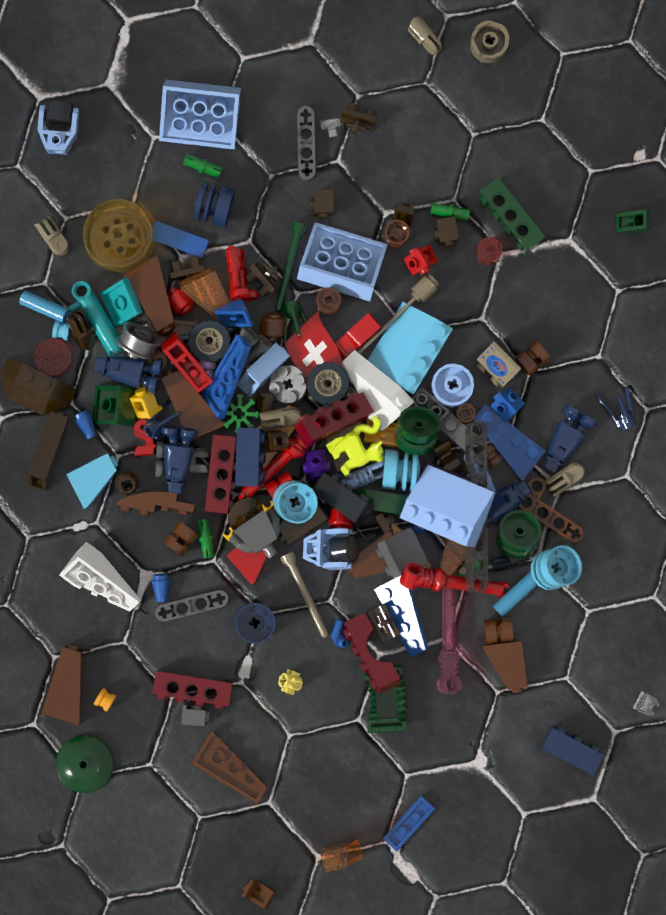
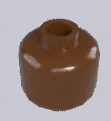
(272, 326)

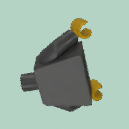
(257, 533)

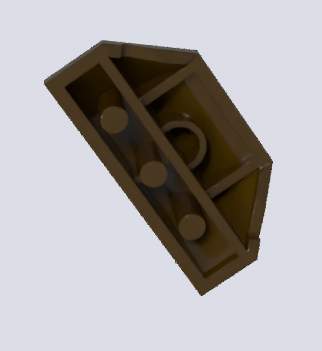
(35, 389)

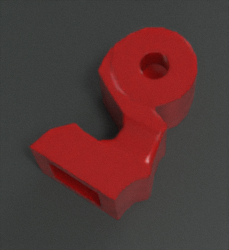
(150, 446)

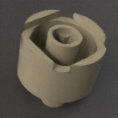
(494, 32)

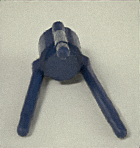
(627, 419)
(154, 427)

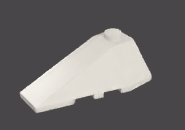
(382, 393)
(94, 572)

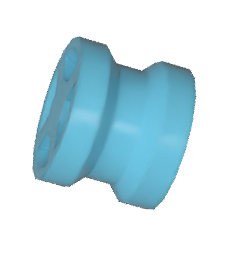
(61, 330)

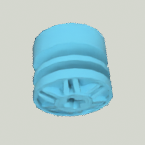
(400, 470)
(297, 512)
(556, 567)

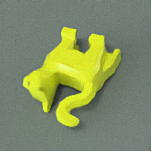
(354, 449)

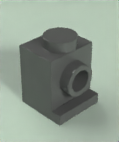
(194, 716)

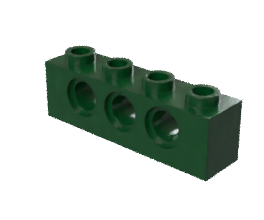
(498, 189)

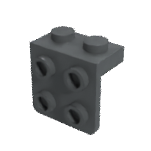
(399, 551)

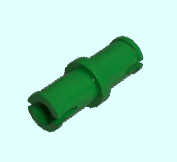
(202, 165)
(449, 211)
(205, 538)

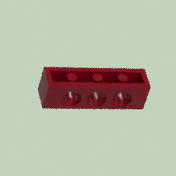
(311, 433)
(220, 444)
(163, 679)

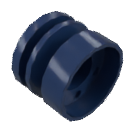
(214, 204)
(264, 628)

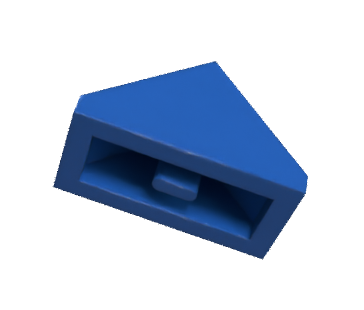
(234, 314)

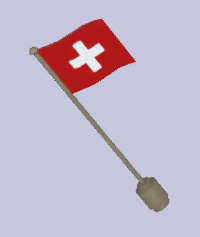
(317, 346)

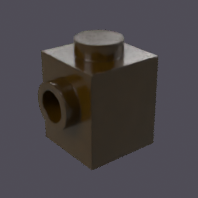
(323, 203)
(446, 231)

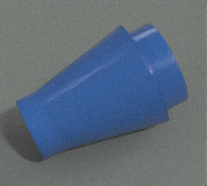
(85, 424)
(161, 586)

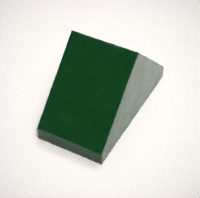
(632, 221)

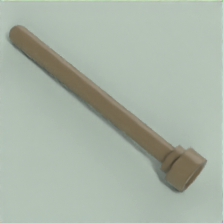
(289, 560)

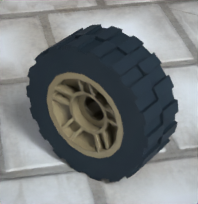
(209, 328)
(326, 372)

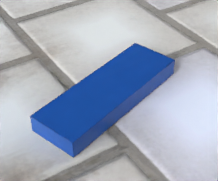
(180, 240)
(408, 823)

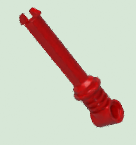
(295, 450)
(436, 579)

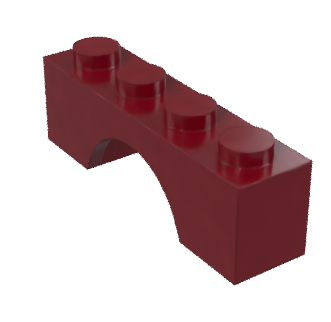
(382, 674)

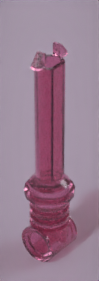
(449, 655)

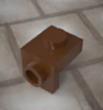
(258, 893)

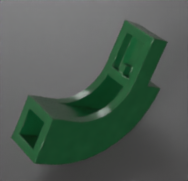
(385, 501)

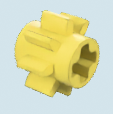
(290, 682)

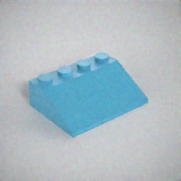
(409, 347)

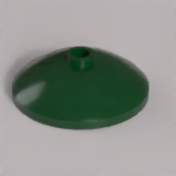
(94, 753)

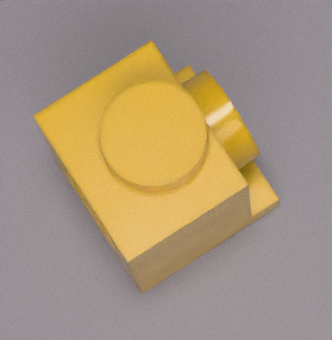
(144, 403)

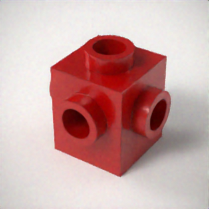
(420, 260)

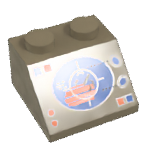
(497, 365)

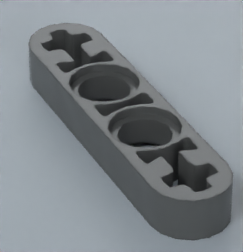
(306, 143)
(191, 603)

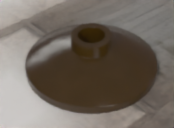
(242, 509)

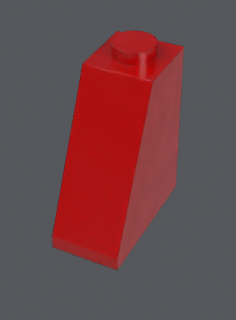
(248, 564)

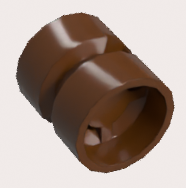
(397, 233)
(328, 301)
(532, 358)
(185, 533)
(498, 630)

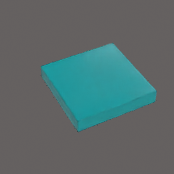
(121, 302)

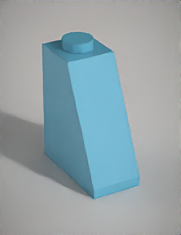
(93, 478)

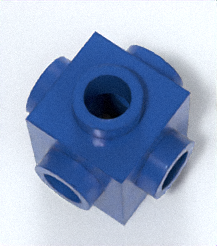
(507, 404)

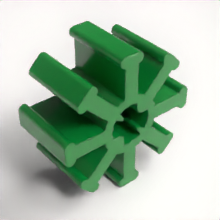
(244, 410)

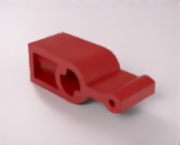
(358, 335)

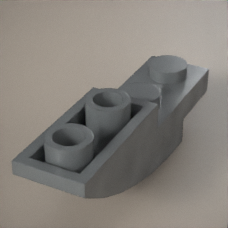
(449, 424)

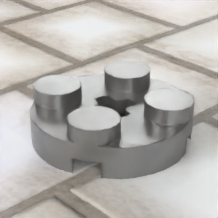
(278, 387)

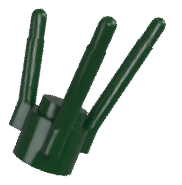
(292, 310)

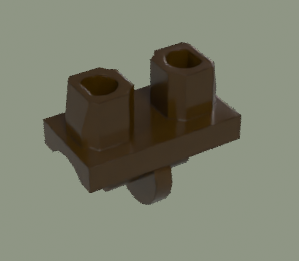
(358, 120)
(179, 273)
(265, 275)
(384, 622)

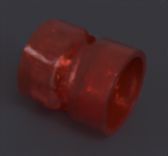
(488, 251)

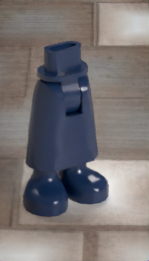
(130, 371)
(566, 438)
(177, 458)
(507, 500)

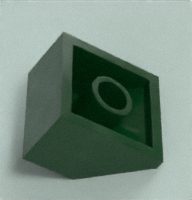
(113, 406)

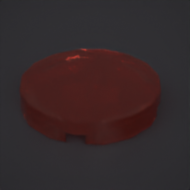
(53, 357)

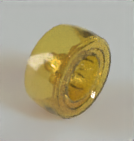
(104, 216)

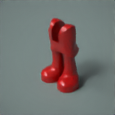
(237, 268)

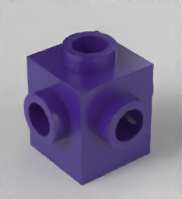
(316, 464)

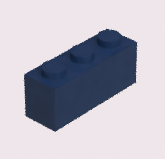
(250, 457)
(572, 750)

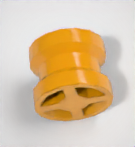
(105, 699)

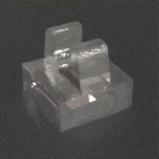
(330, 125)
(645, 704)

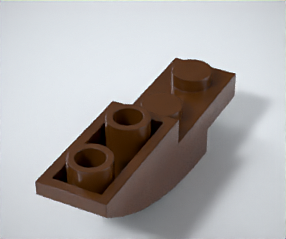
(148, 502)

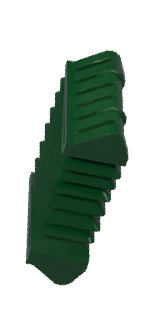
(387, 708)

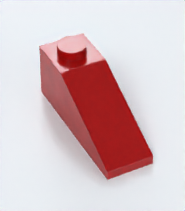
(186, 362)

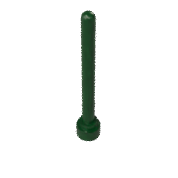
(297, 231)

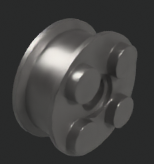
(138, 341)

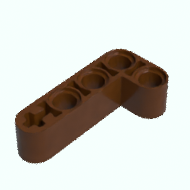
(551, 514)

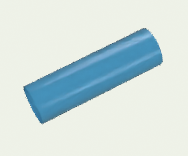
(44, 306)
(515, 595)

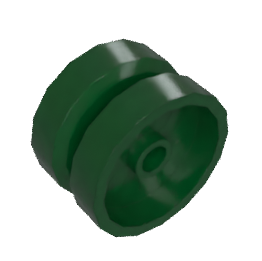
(417, 430)
(518, 534)

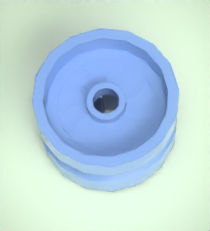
(452, 374)

